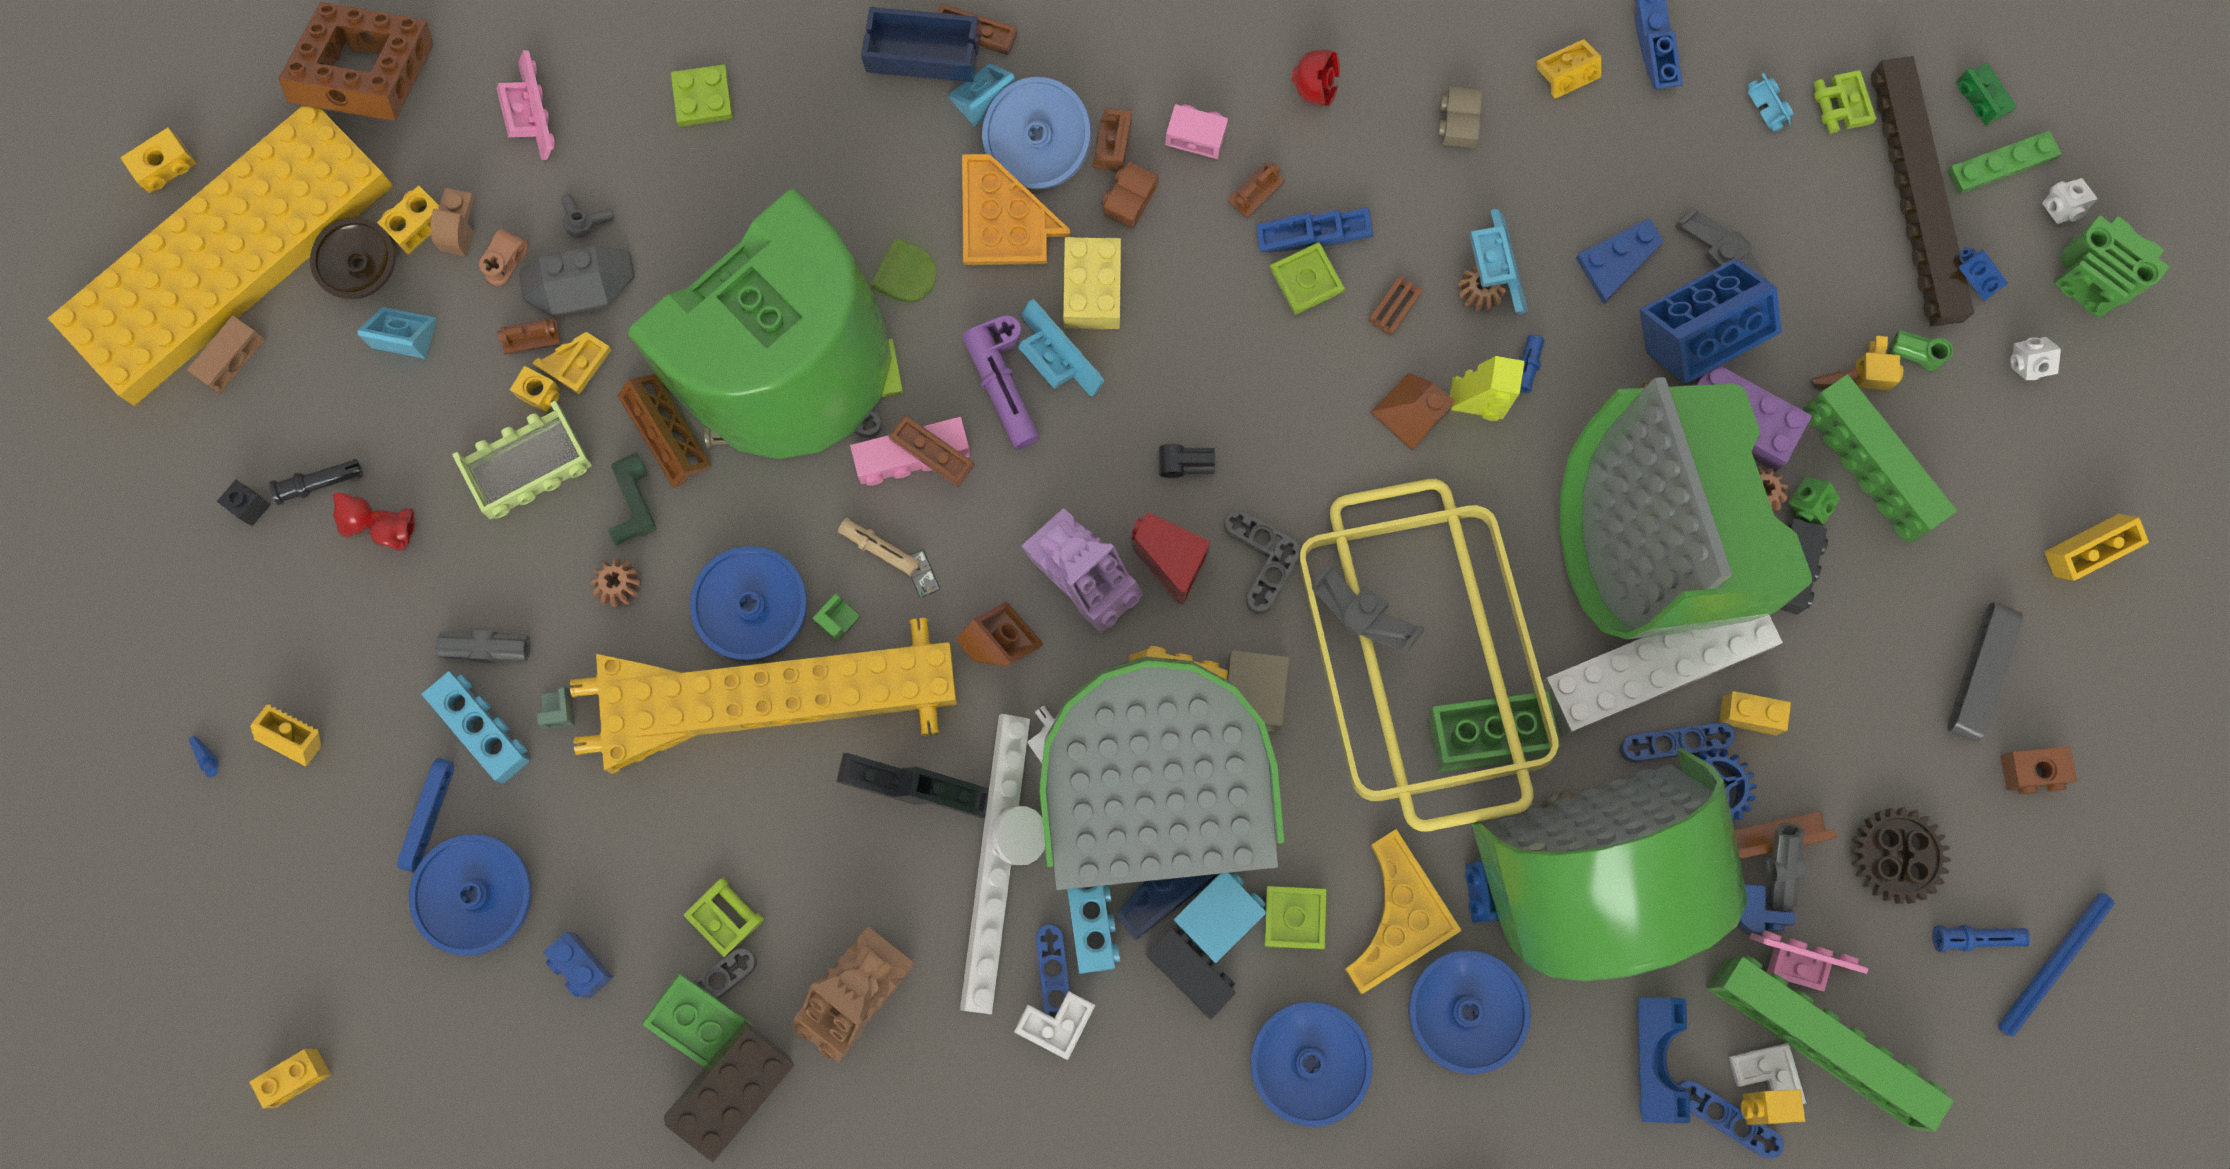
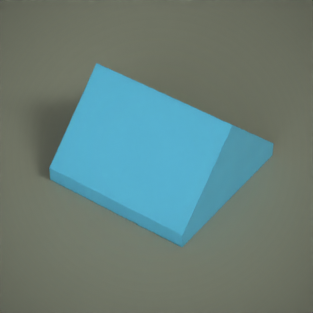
(975, 97)
(399, 332)

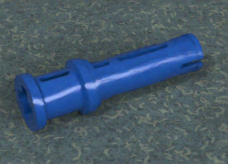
(1967, 938)

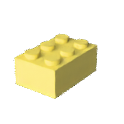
(1092, 283)

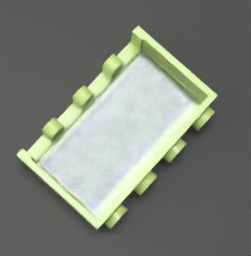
(523, 463)

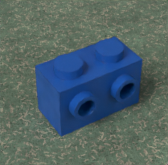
(578, 965)

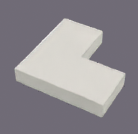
(1056, 1033)
(1768, 1064)

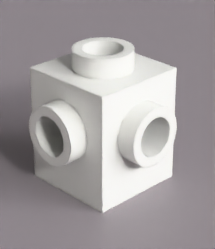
(2069, 200)
(2035, 358)

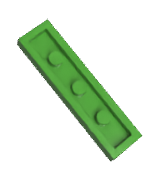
(2004, 162)

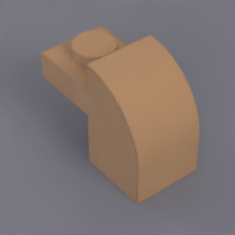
(450, 222)

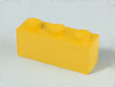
(2096, 547)

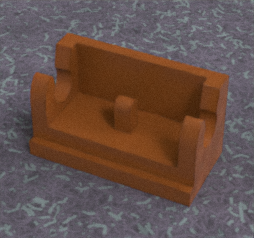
(1113, 139)

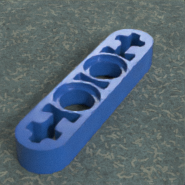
(1676, 740)
(425, 815)
(1052, 983)
(1729, 1117)

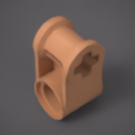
(502, 256)

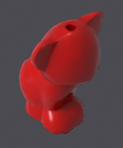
(386, 527)

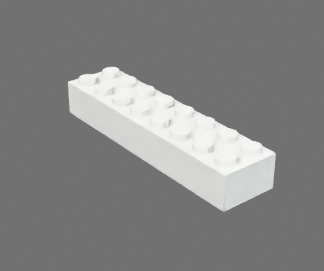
(1651, 669)

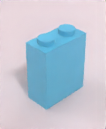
(1220, 915)

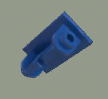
(1981, 272)
(1481, 902)

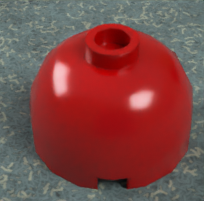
(1316, 76)

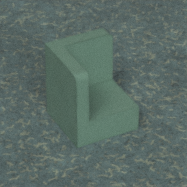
(556, 709)

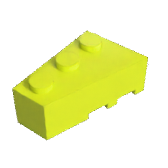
(1489, 389)

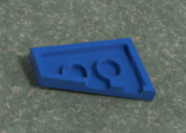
(1617, 258)

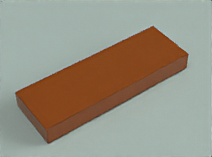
(994, 34)
(931, 451)

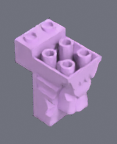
(1084, 569)

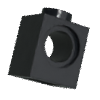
(243, 502)

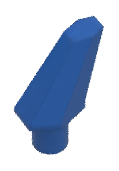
(205, 758)

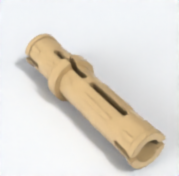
(869, 541)

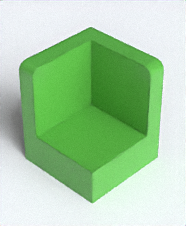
(836, 617)

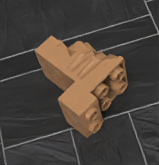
(851, 994)

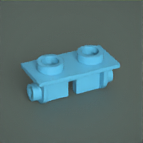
(1765, 93)

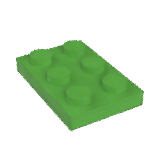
(692, 1020)

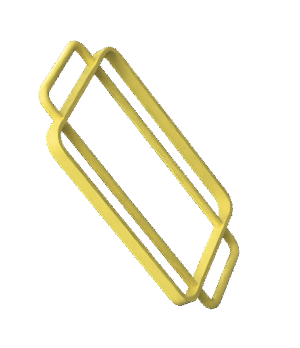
(1403, 790)

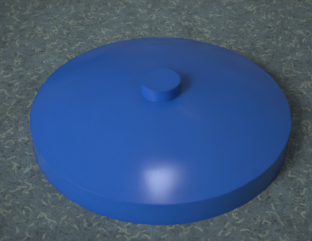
(748, 604)
(470, 895)
(1469, 1012)
(1311, 1064)

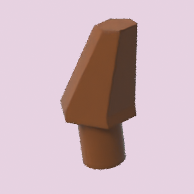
(1827, 380)

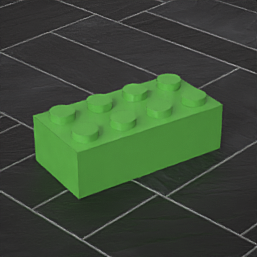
(1475, 736)

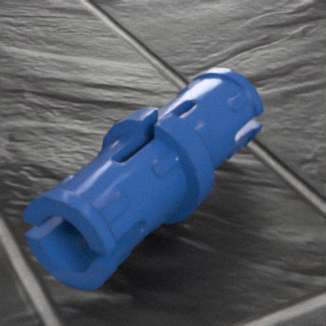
(1531, 361)

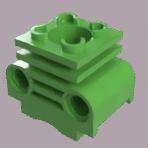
(2109, 265)

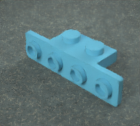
(1055, 354)

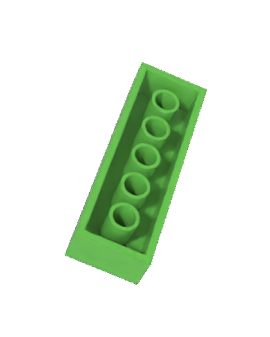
(1878, 460)

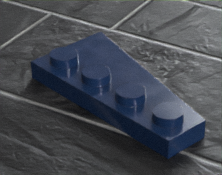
(1157, 900)

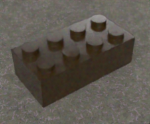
(728, 1091)

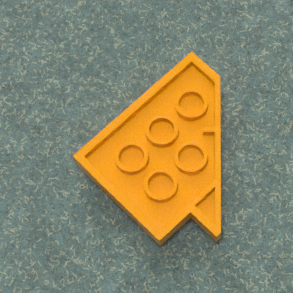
(1003, 217)

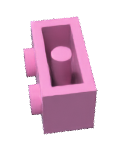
(1196, 131)

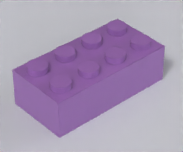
(1778, 420)

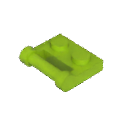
(716, 924)

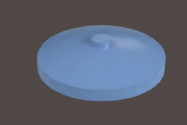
(1038, 132)

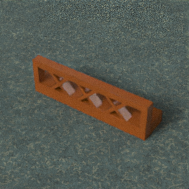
(657, 429)
(1760, 838)

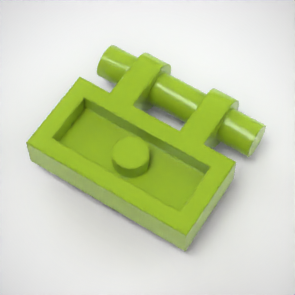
(1852, 100)

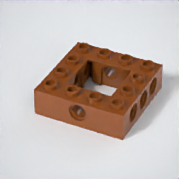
(315, 81)

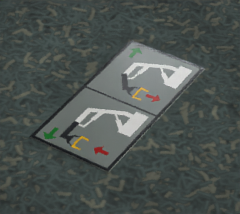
(924, 577)

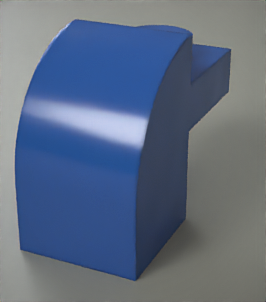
(1756, 917)

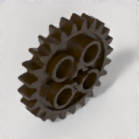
(1927, 858)

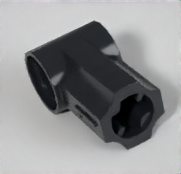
(1177, 461)

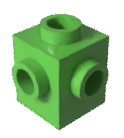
(1814, 501)

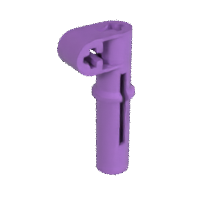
(987, 355)

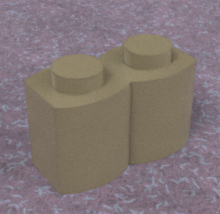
(1461, 117)

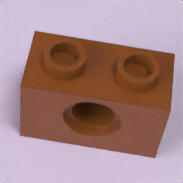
(2055, 763)

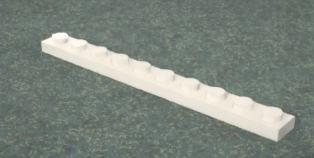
(993, 872)

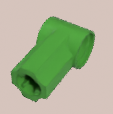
(1919, 349)

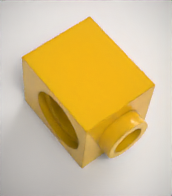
(528, 381)

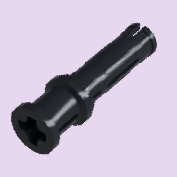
(302, 484)

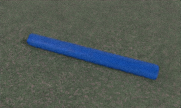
(2056, 965)

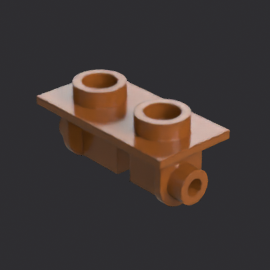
(1256, 189)
(529, 335)

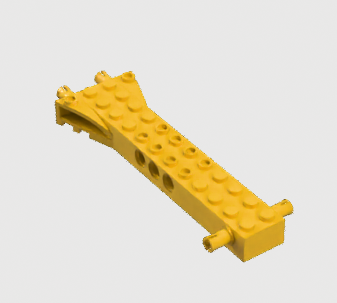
(657, 708)

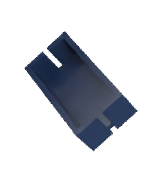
(921, 44)

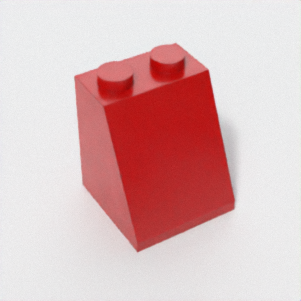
(1170, 553)

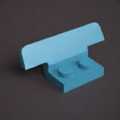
(1497, 260)

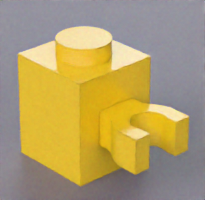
(1877, 368)

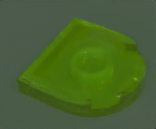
(905, 273)

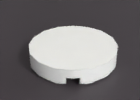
(1019, 835)

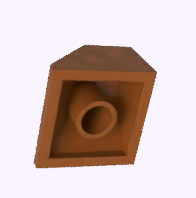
(1413, 409)
(999, 637)

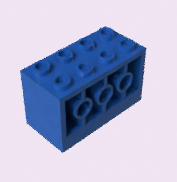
(1711, 320)

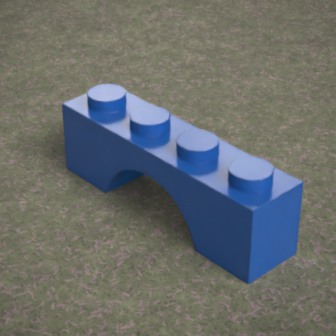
(1661, 1096)

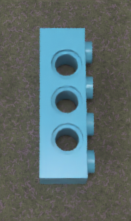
(442, 698)
(1091, 959)

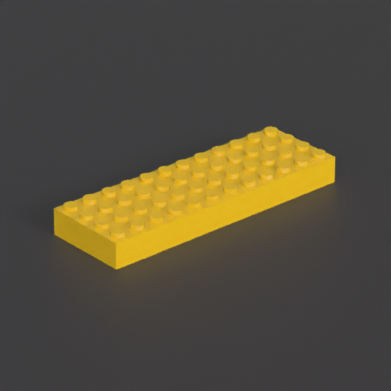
(219, 253)

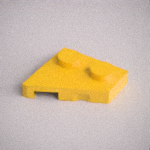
(575, 362)

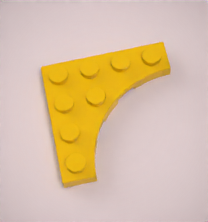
(1411, 919)

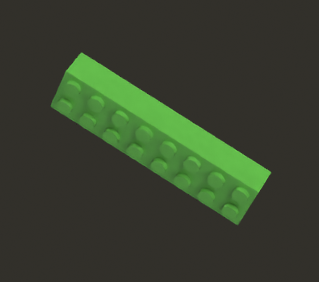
(1830, 1043)

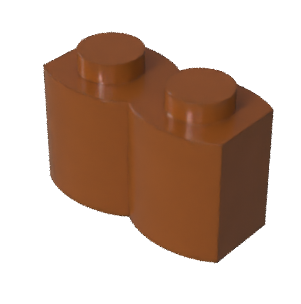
(1130, 195)

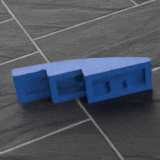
(1306, 230)

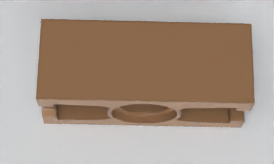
(226, 354)

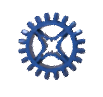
(1738, 778)

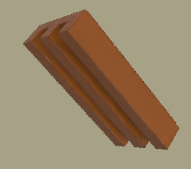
(1408, 287)

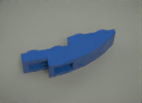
(1658, 43)

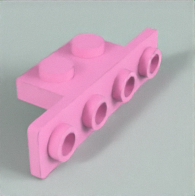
(523, 107)
(1803, 965)

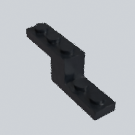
(913, 785)

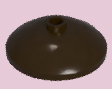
(340, 250)

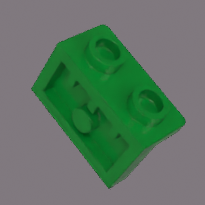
(1986, 93)

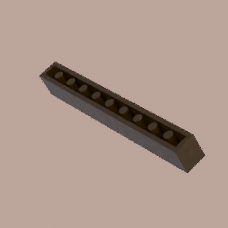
(1921, 191)

